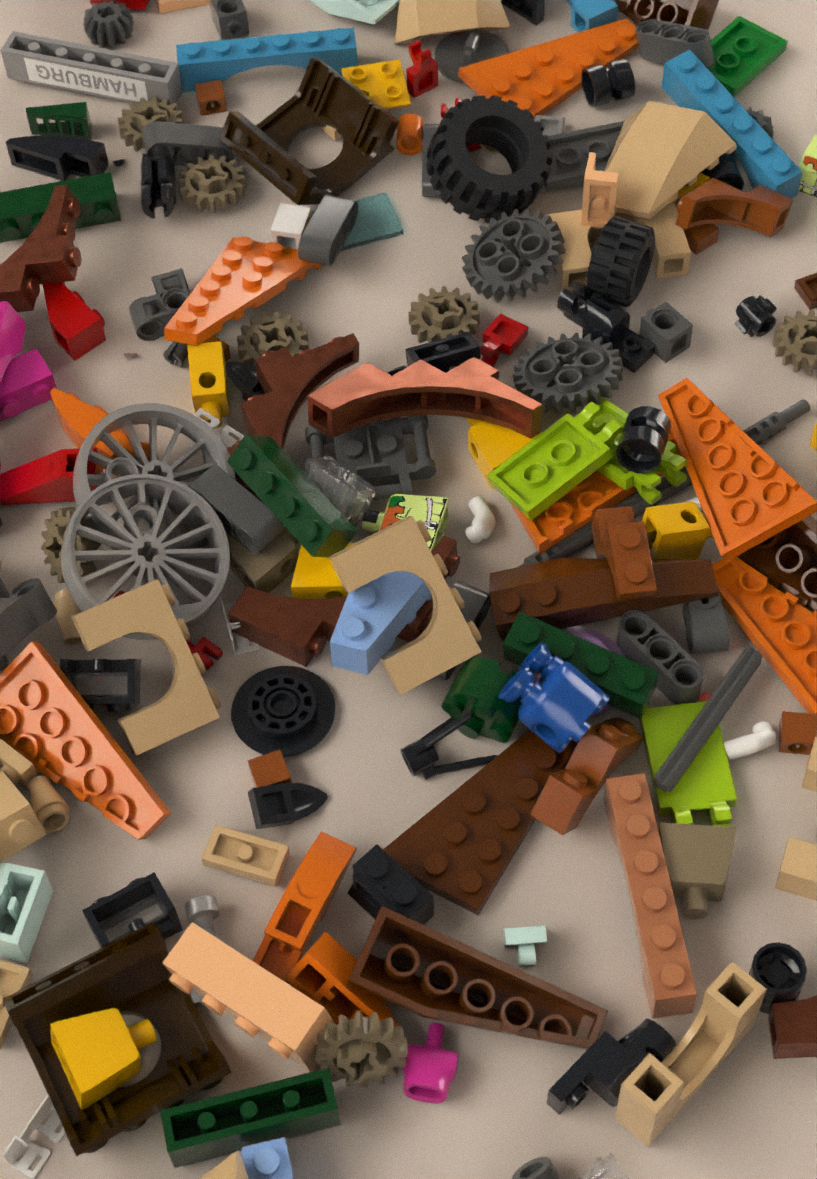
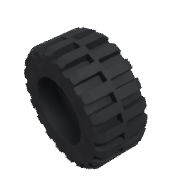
(503, 129)

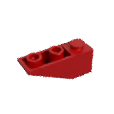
(72, 322)
(44, 479)

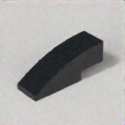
(58, 155)

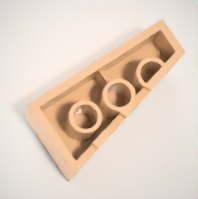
(249, 994)

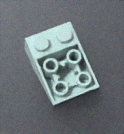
(23, 905)

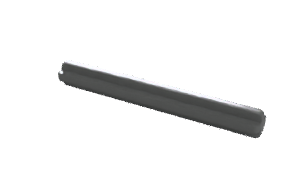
(707, 720)

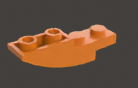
(79, 419)
(303, 905)

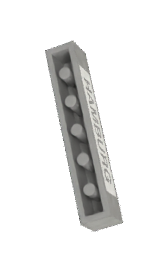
(90, 69)

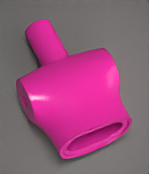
(430, 1068)

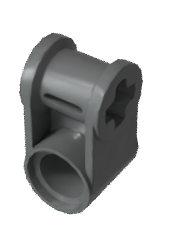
(706, 625)

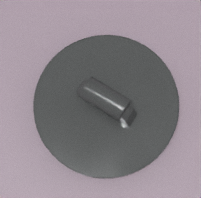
(466, 49)

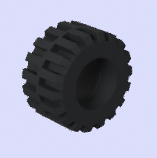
(621, 260)

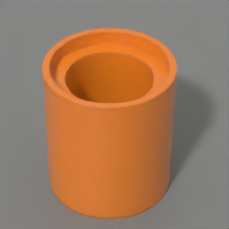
(409, 134)

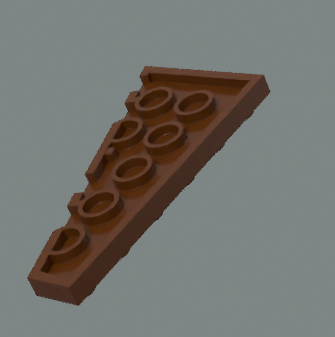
(477, 829)

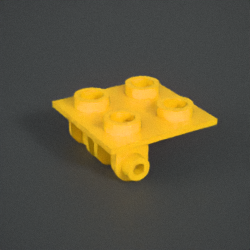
(380, 82)

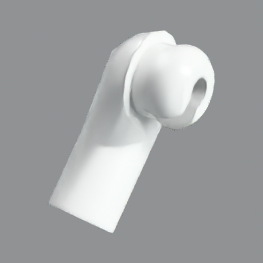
(484, 520)
(761, 738)

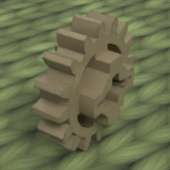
(140, 115)
(212, 184)
(443, 315)
(271, 335)
(803, 346)
(53, 544)
(361, 1049)

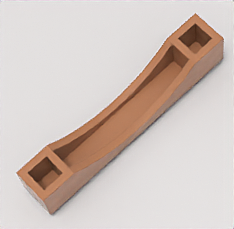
(658, 927)

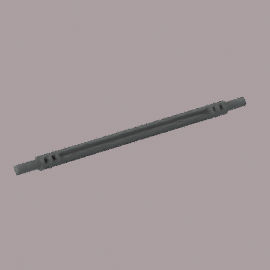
(583, 537)

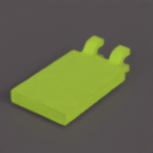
(556, 461)
(645, 483)
(707, 780)

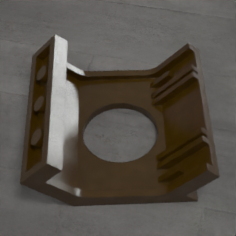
(320, 101)
(136, 982)

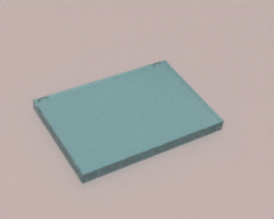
(374, 222)

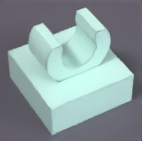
(525, 939)

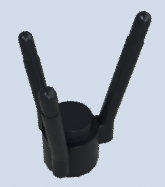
(422, 754)

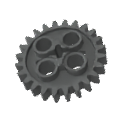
(528, 238)
(569, 372)

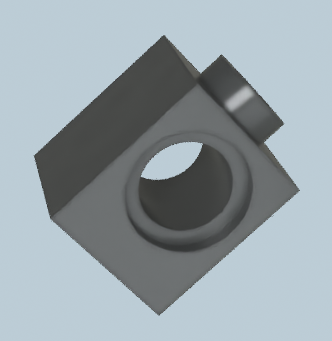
(229, 18)
(667, 331)

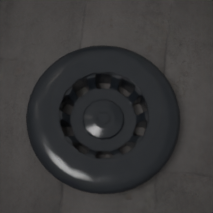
(282, 701)

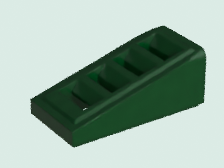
(69, 118)

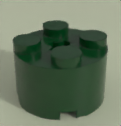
(477, 692)

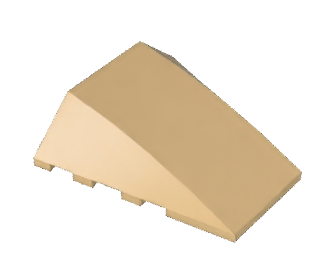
(438, 17)
(661, 153)

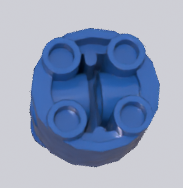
(556, 703)

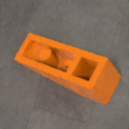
(324, 977)

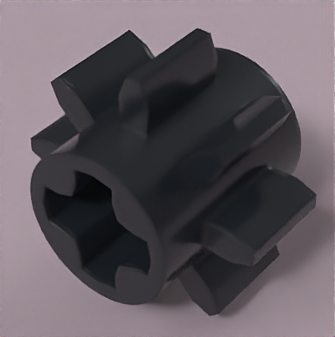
(755, 316)

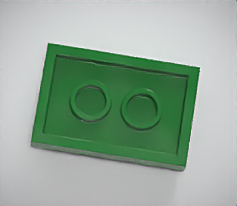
(743, 53)

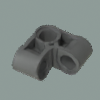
(154, 312)

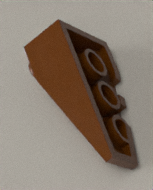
(685, 12)

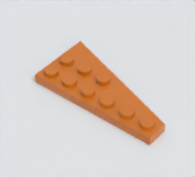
(552, 70)
(239, 278)
(734, 478)
(575, 509)
(774, 624)
(70, 745)

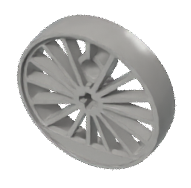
(153, 414)
(137, 541)

